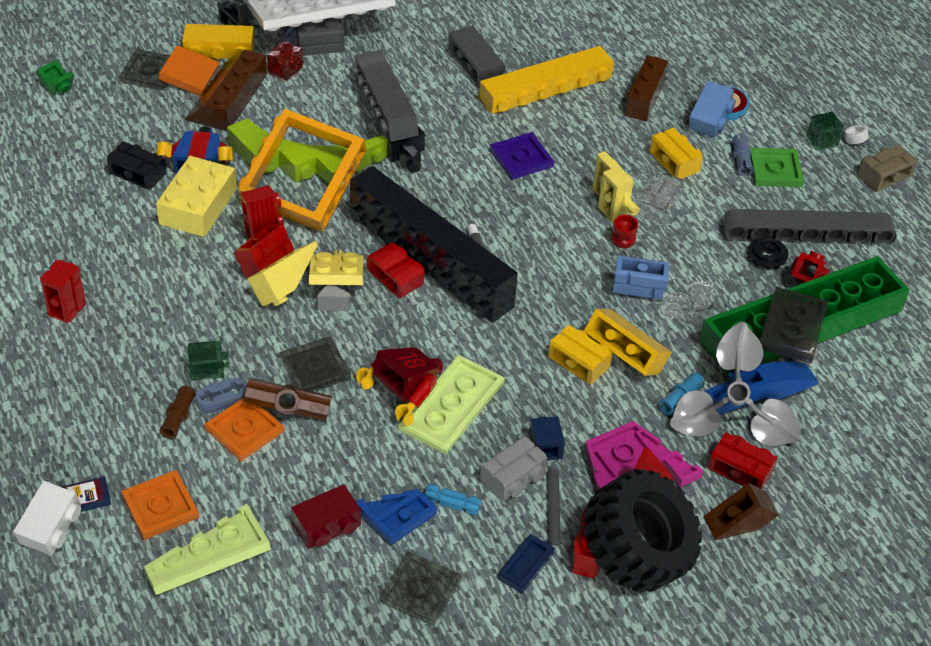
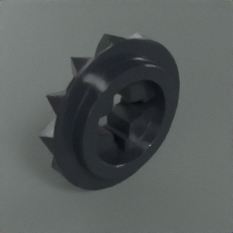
(768, 245)

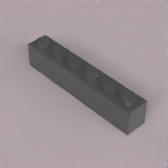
(385, 96)

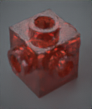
(285, 60)

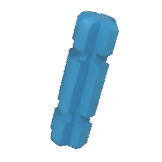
(453, 499)

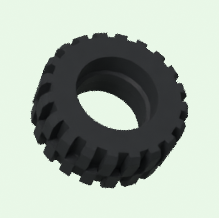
(619, 544)

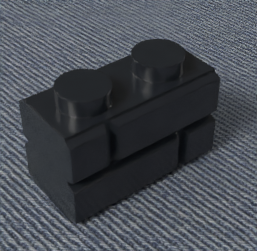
(136, 165)

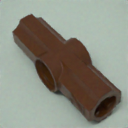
(268, 395)

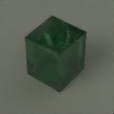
(825, 131)
(207, 360)

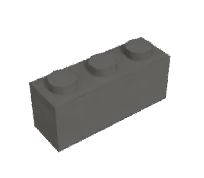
(475, 54)

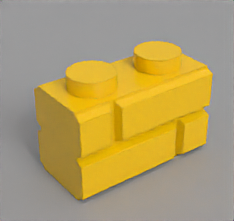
(676, 153)
(580, 354)

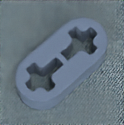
(221, 395)

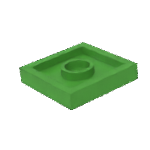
(776, 167)

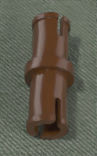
(177, 412)

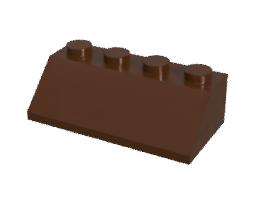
(230, 91)

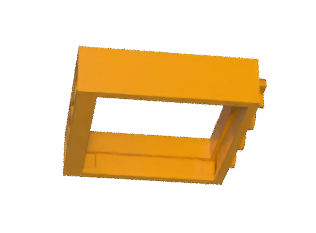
(356, 150)

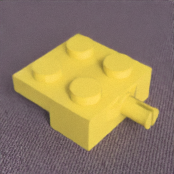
(613, 188)
(336, 268)

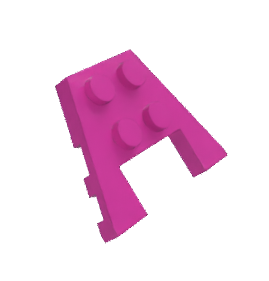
(620, 449)

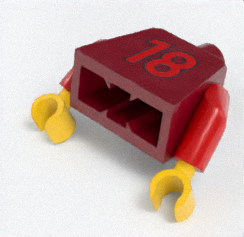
(406, 374)

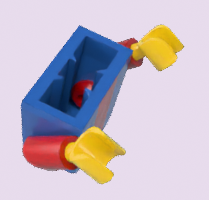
(198, 144)

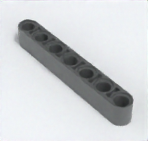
(812, 226)

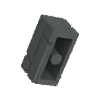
(321, 37)

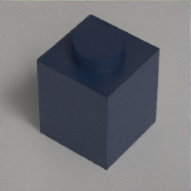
(547, 436)

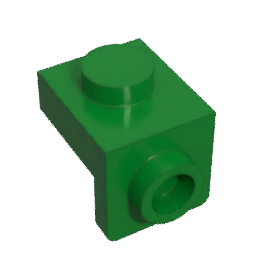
(55, 77)

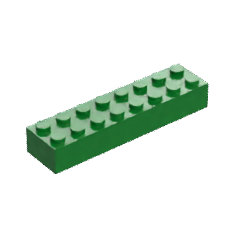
(855, 299)

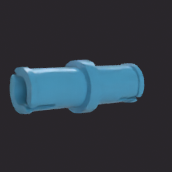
(679, 390)

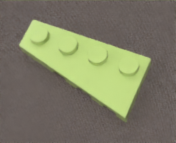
(206, 553)

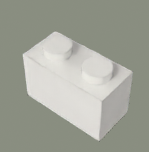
(48, 518)

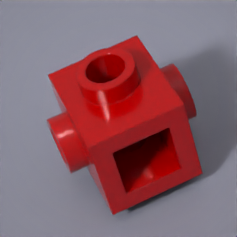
(804, 261)

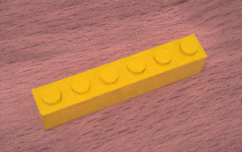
(546, 79)

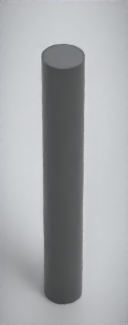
(554, 507)

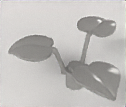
(698, 416)

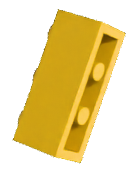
(218, 40)
(627, 341)

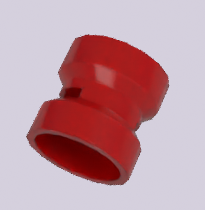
(624, 231)

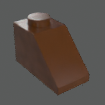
(741, 513)

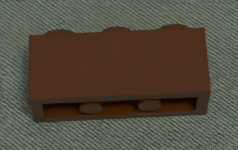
(646, 88)

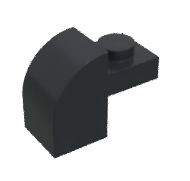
(408, 151)

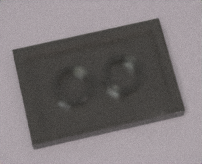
(793, 325)

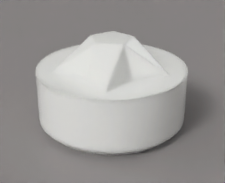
(856, 134)

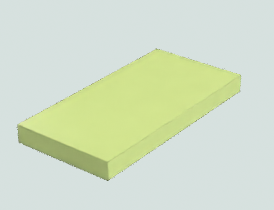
(453, 404)

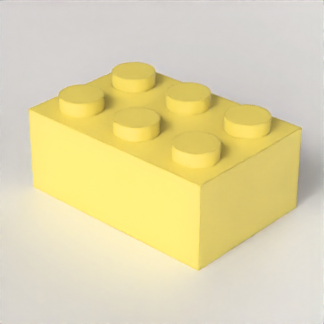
(196, 196)

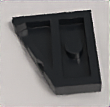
(233, 13)

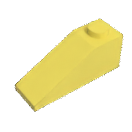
(282, 276)

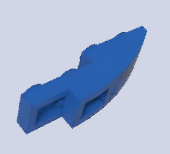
(767, 381)

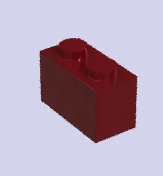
(326, 516)

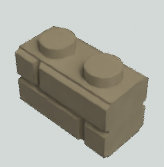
(887, 167)

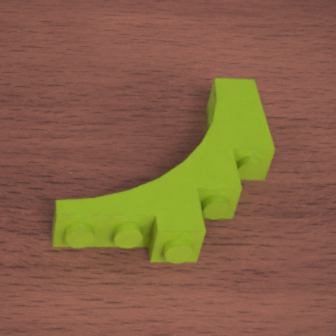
(300, 159)

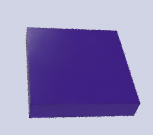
(521, 155)

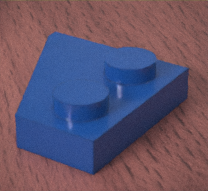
(398, 513)

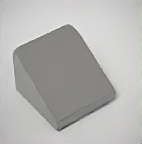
(333, 299)

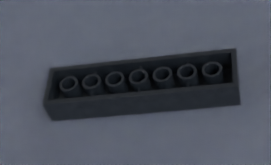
(435, 243)

